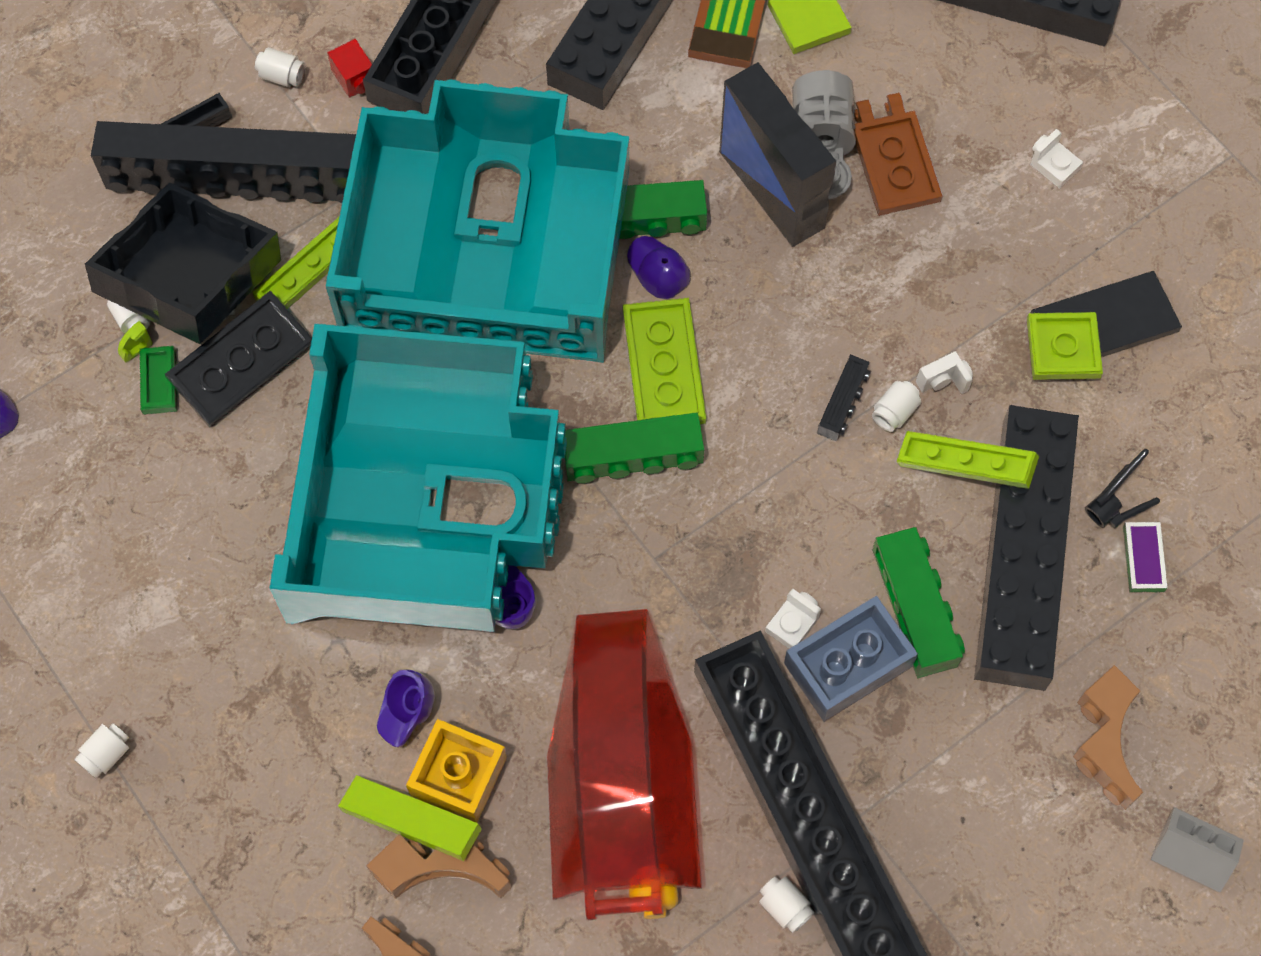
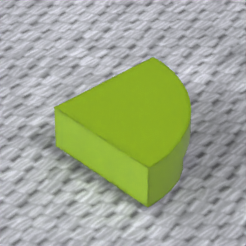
(132, 341)

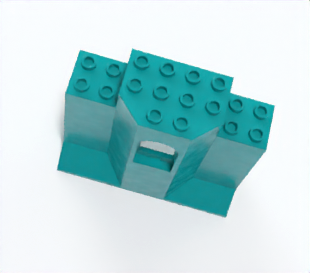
(418, 262)
(380, 434)

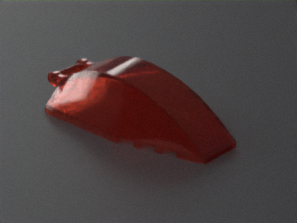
(620, 771)

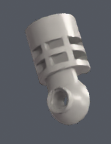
(827, 106)

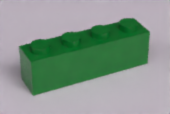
(664, 209)
(633, 447)
(917, 601)

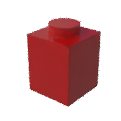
(350, 67)

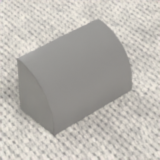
(1197, 850)

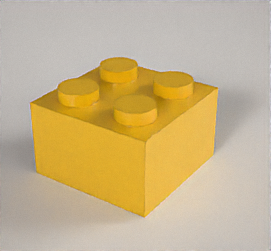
(456, 770)

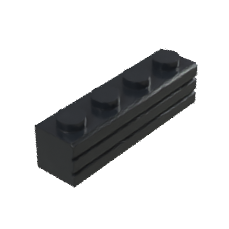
(207, 113)
(843, 397)

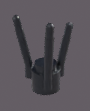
(1106, 506)

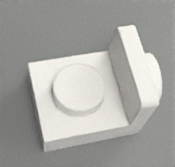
(1054, 159)
(943, 371)
(794, 619)

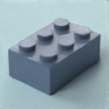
(850, 658)

